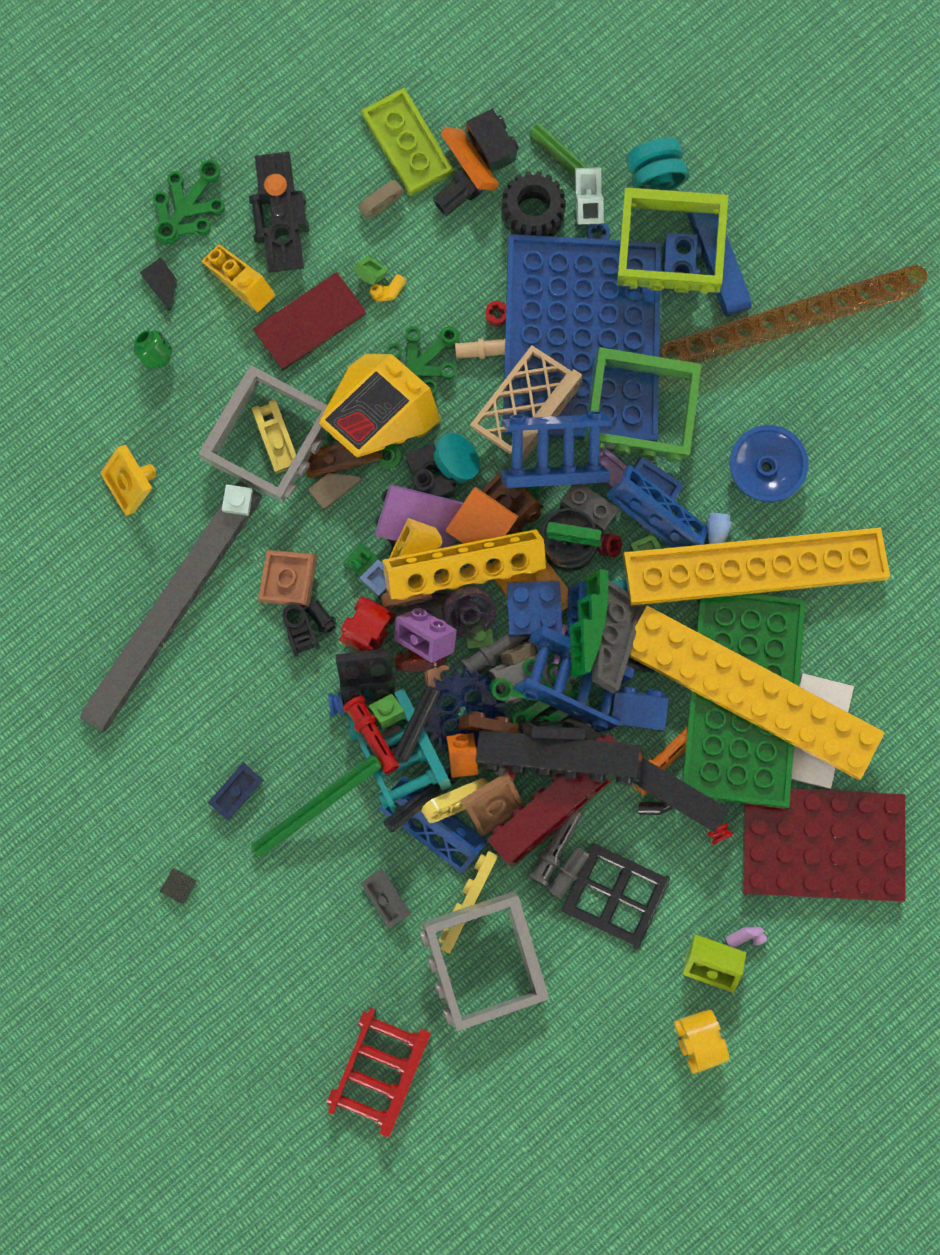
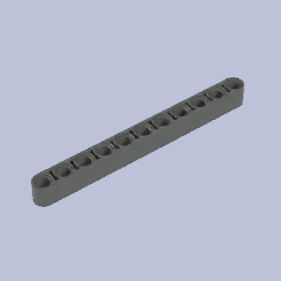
(165, 616)

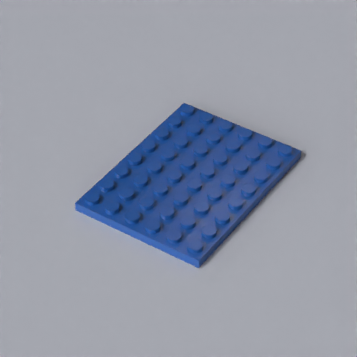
(568, 306)

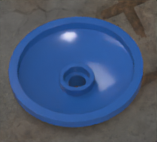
(775, 448)

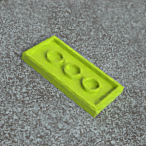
(407, 142)

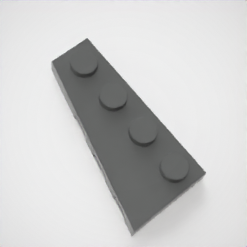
(616, 639)

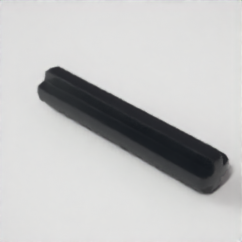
(416, 723)

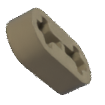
(381, 199)

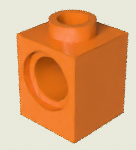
(462, 755)

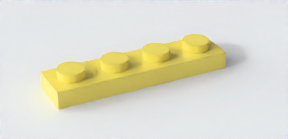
(472, 890)

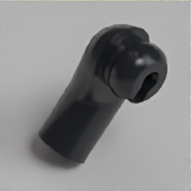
(653, 808)

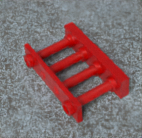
(395, 1092)

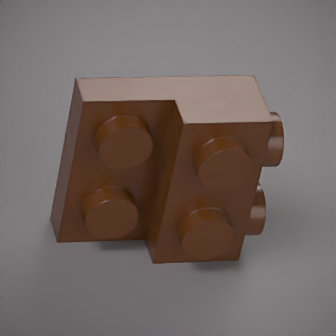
(518, 500)

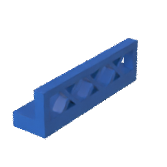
(656, 515)
(454, 832)

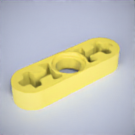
(450, 802)

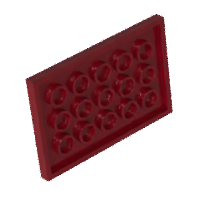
(827, 846)

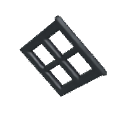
(615, 895)

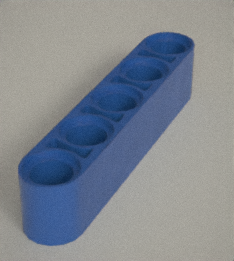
(733, 293)

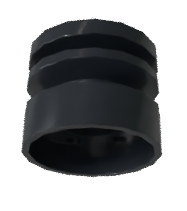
(557, 552)

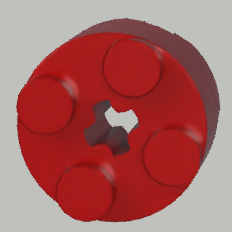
(367, 627)

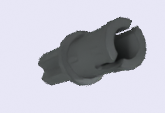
(568, 872)

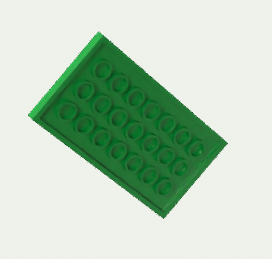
(723, 751)

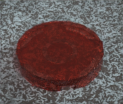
(413, 662)

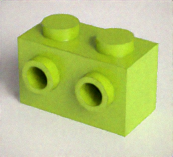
(714, 963)

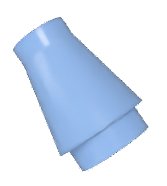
(718, 527)

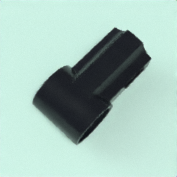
(456, 193)

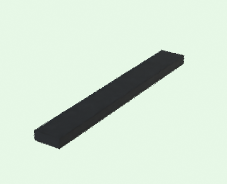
(664, 785)

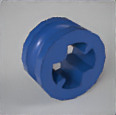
(593, 227)
(336, 703)

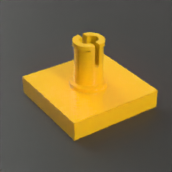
(127, 480)

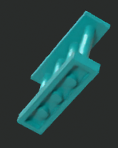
(424, 752)

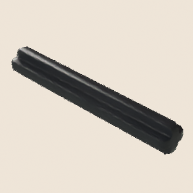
(415, 804)

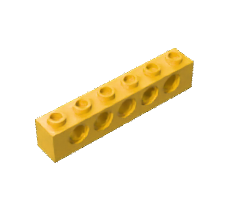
(452, 558)

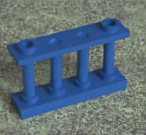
(568, 472)
(559, 644)

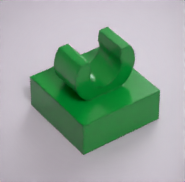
(360, 560)

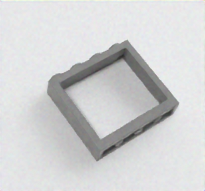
(230, 416)
(436, 962)

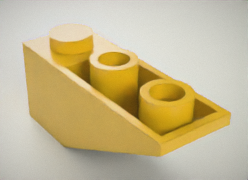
(239, 278)

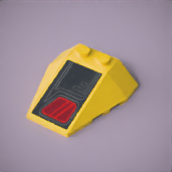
(379, 405)

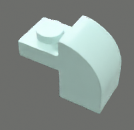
(588, 197)

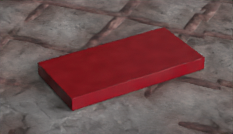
(309, 321)

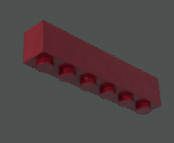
(544, 814)

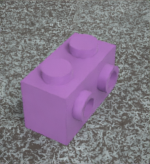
(425, 634)

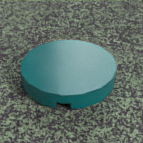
(456, 457)

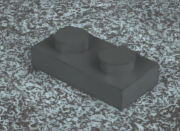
(385, 898)

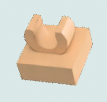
(434, 673)

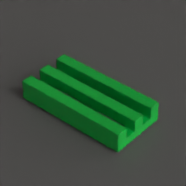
(574, 534)

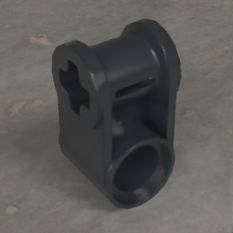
(300, 631)

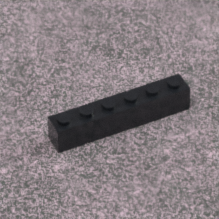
(559, 756)

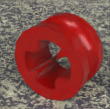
(491, 318)
(721, 834)

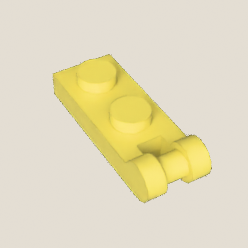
(275, 436)

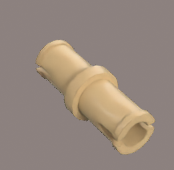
(480, 348)

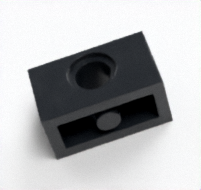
(424, 458)

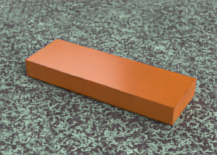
(469, 158)

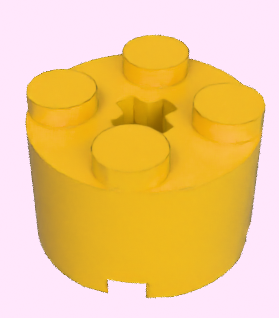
(701, 1041)

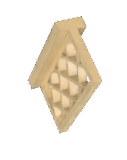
(553, 406)

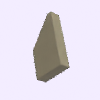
(332, 488)
(519, 653)

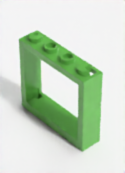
(652, 365)

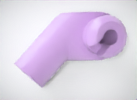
(745, 934)

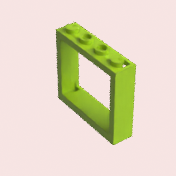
(673, 202)

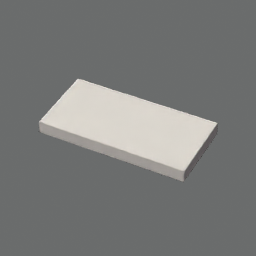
(805, 766)

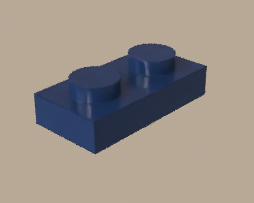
(235, 791)

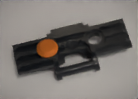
(287, 212)

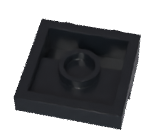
(366, 675)

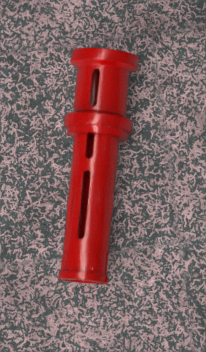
(366, 724)

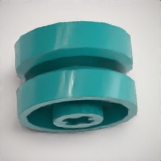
(658, 165)

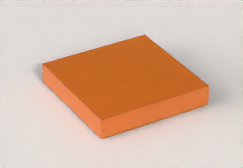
(480, 519)

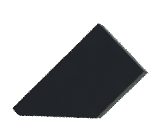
(161, 281)

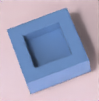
(375, 578)

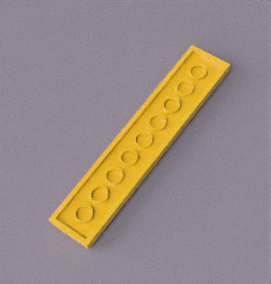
(755, 566)
(755, 693)

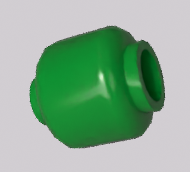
(152, 349)

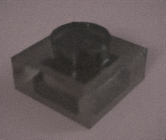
(178, 886)

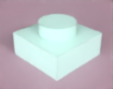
(237, 500)

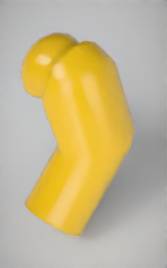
(387, 293)

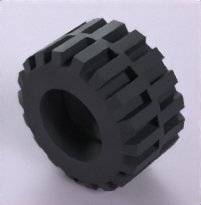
(533, 187)

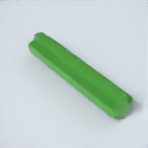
(556, 149)

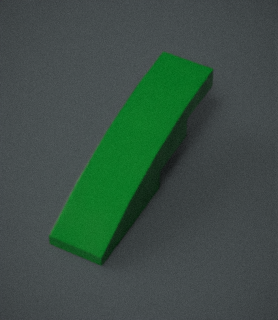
(588, 631)

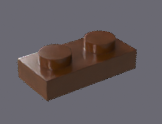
(476, 721)

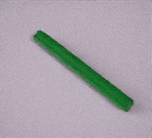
(316, 806)

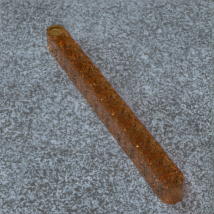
(802, 309)

